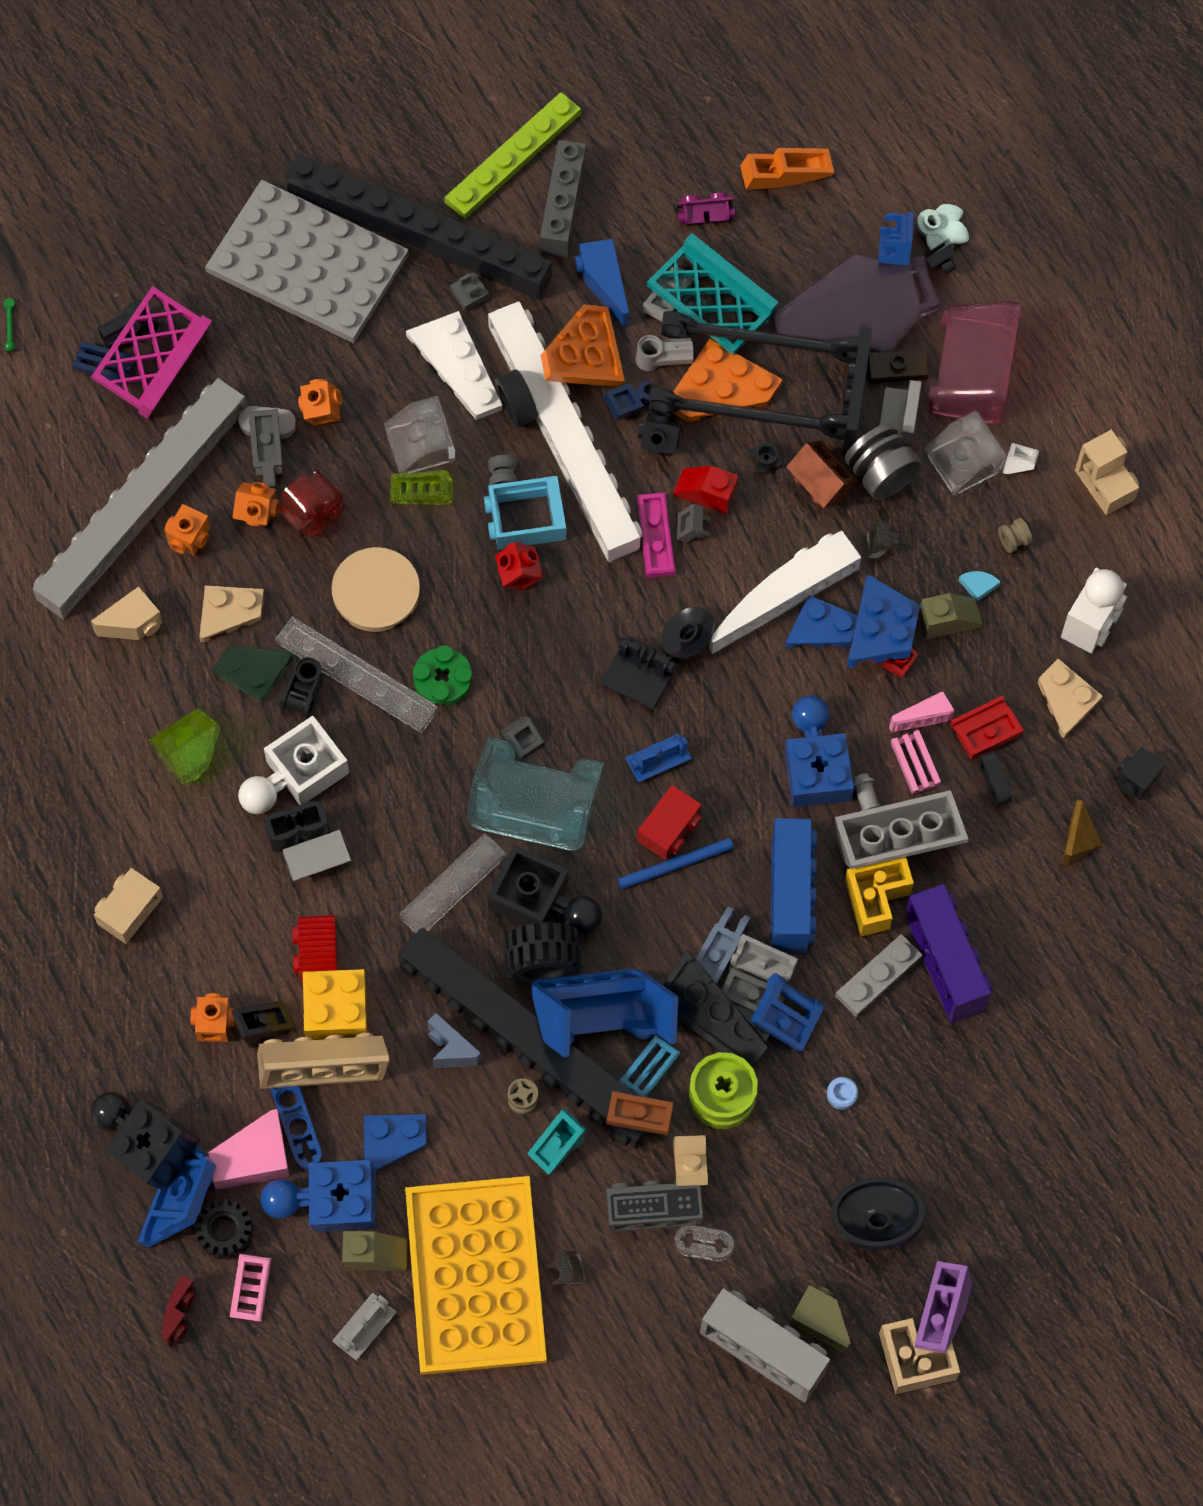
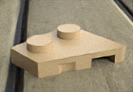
(1067, 696)

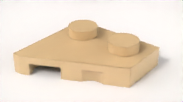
(229, 609)

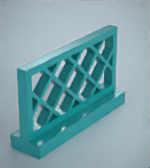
(723, 274)

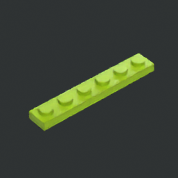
(512, 155)

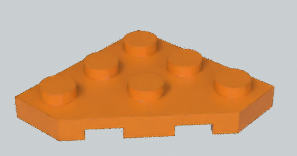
(585, 351)
(727, 380)

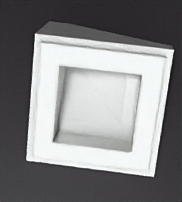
(1020, 459)

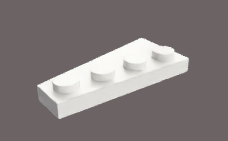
(454, 356)

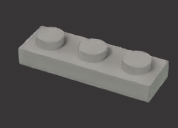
(878, 975)

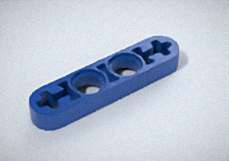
(294, 1113)

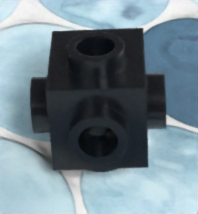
(660, 433)

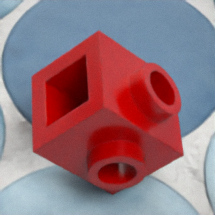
(518, 566)

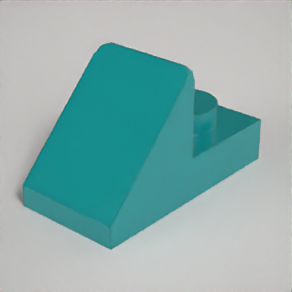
(557, 1142)

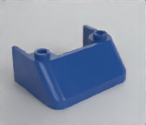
(603, 1003)

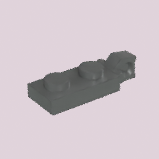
(266, 445)

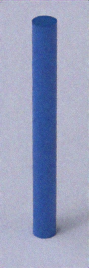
(675, 863)

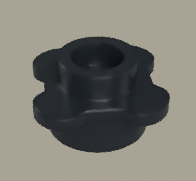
(766, 449)

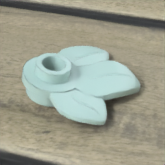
(946, 226)

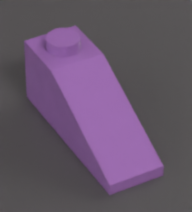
(944, 1307)

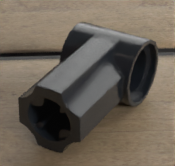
(110, 330)

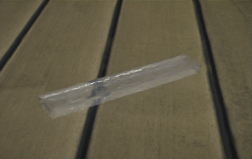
(357, 674)

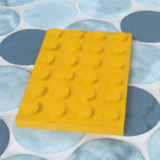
(475, 1275)

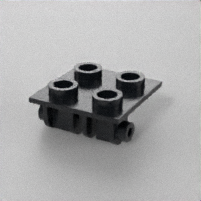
(639, 672)

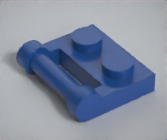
(783, 1021)

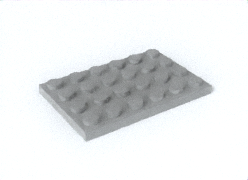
(307, 261)

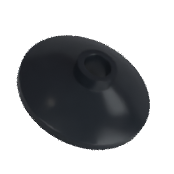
(688, 633)

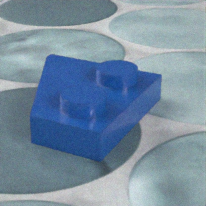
(822, 625)
(393, 1137)

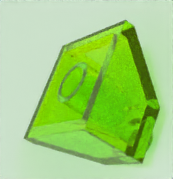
(187, 745)

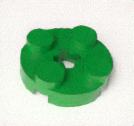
(443, 660)

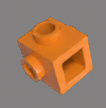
(320, 402)
(255, 503)
(187, 530)
(212, 1018)

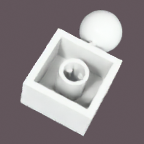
(1095, 610)
(303, 780)

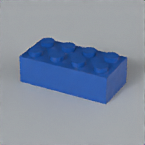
(791, 882)

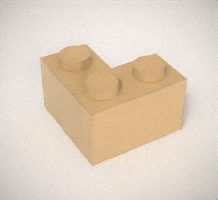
(1104, 472)
(914, 1367)

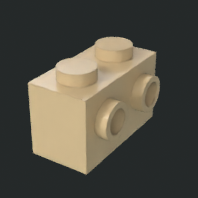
(127, 905)

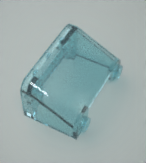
(532, 799)

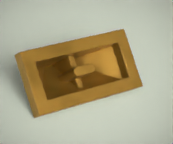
(1081, 835)

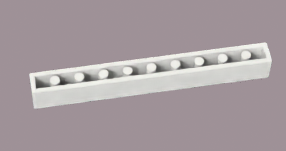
(566, 435)

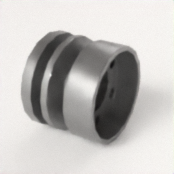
(883, 461)

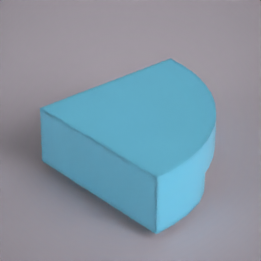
(979, 583)

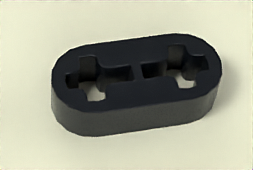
(994, 778)

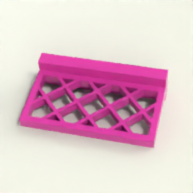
(173, 362)

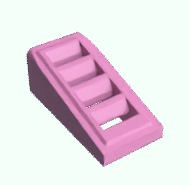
(925, 713)
(264, 1262)

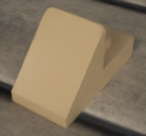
(690, 1160)

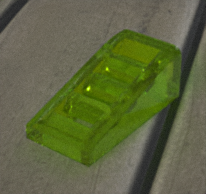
(443, 496)

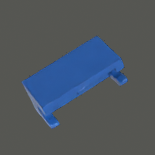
(897, 241)

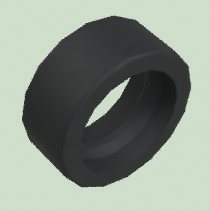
(516, 398)

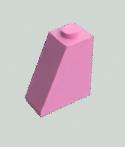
(251, 1154)

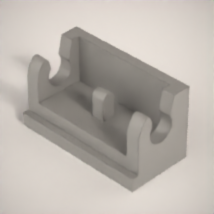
(316, 855)
(762, 960)

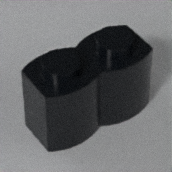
(296, 826)

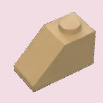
(129, 618)

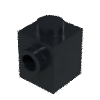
(1139, 773)

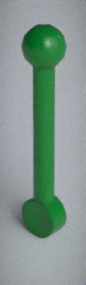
(9, 305)

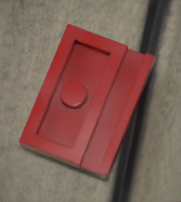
(986, 727)

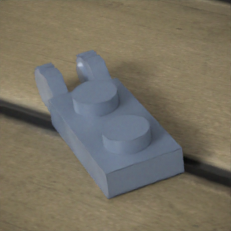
(721, 945)

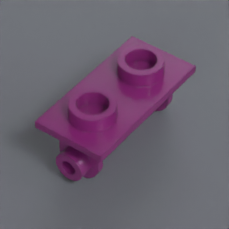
(694, 208)

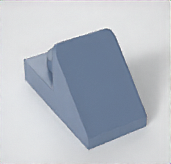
(457, 1050)

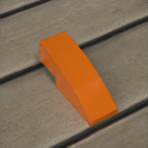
(786, 167)

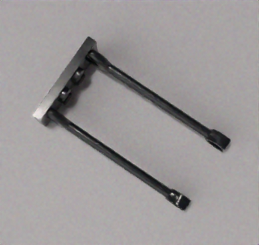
(844, 349)

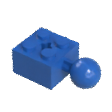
(816, 752)
(326, 1181)

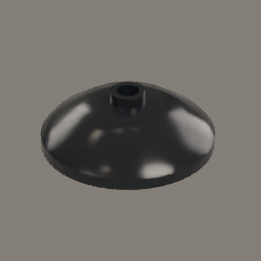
(878, 1213)

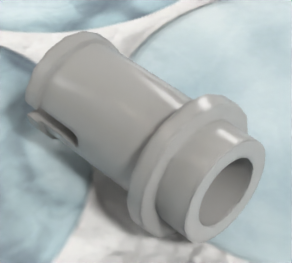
(865, 791)

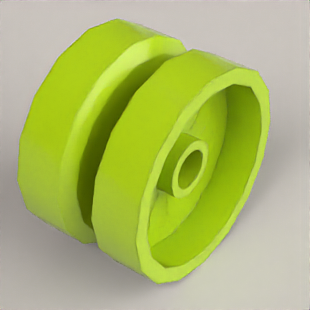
(711, 1102)

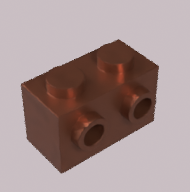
(821, 474)

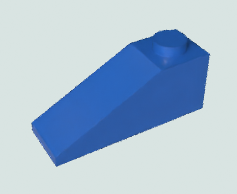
(602, 275)

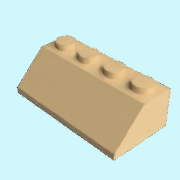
(322, 1061)

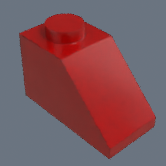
(707, 487)

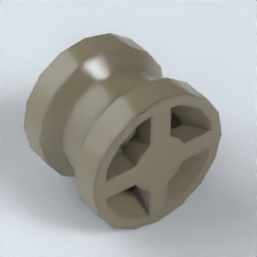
(1015, 535)
(522, 1089)

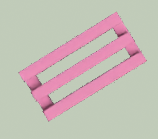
(907, 741)

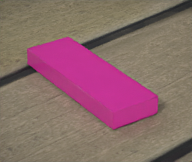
(656, 535)

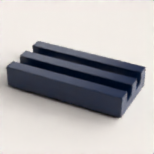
(86, 348)

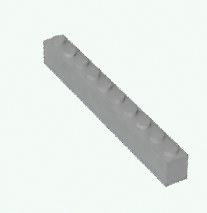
(139, 498)

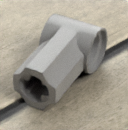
(665, 352)

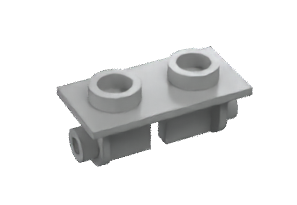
(364, 1326)

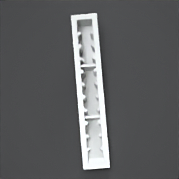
(788, 586)

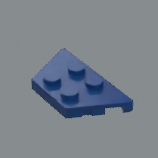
(883, 625)
(182, 1200)

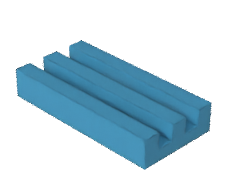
(665, 1047)

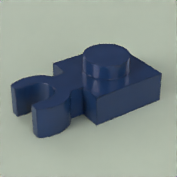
(626, 400)

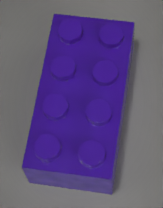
(948, 953)

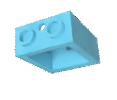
(525, 490)

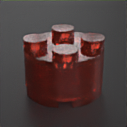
(310, 503)

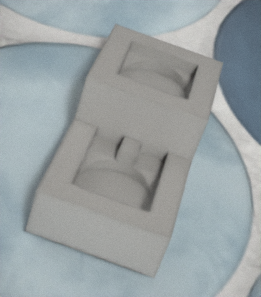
(656, 305)

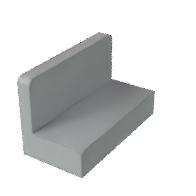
(901, 409)

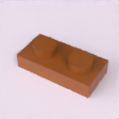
(639, 1113)

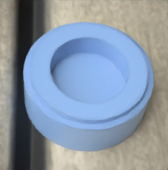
(842, 1093)

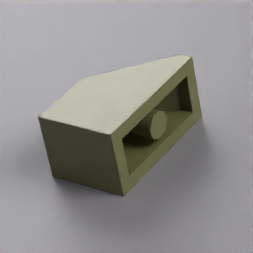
(948, 615)
(373, 1251)
(821, 1318)

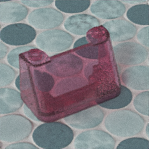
(976, 359)

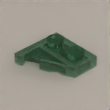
(252, 669)

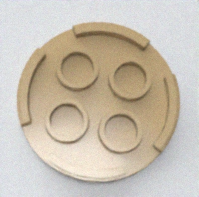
(375, 589)

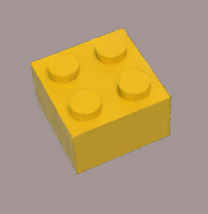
(334, 1003)

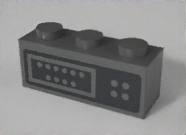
(653, 1206)

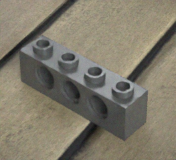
(562, 198)

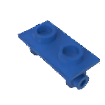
(659, 758)

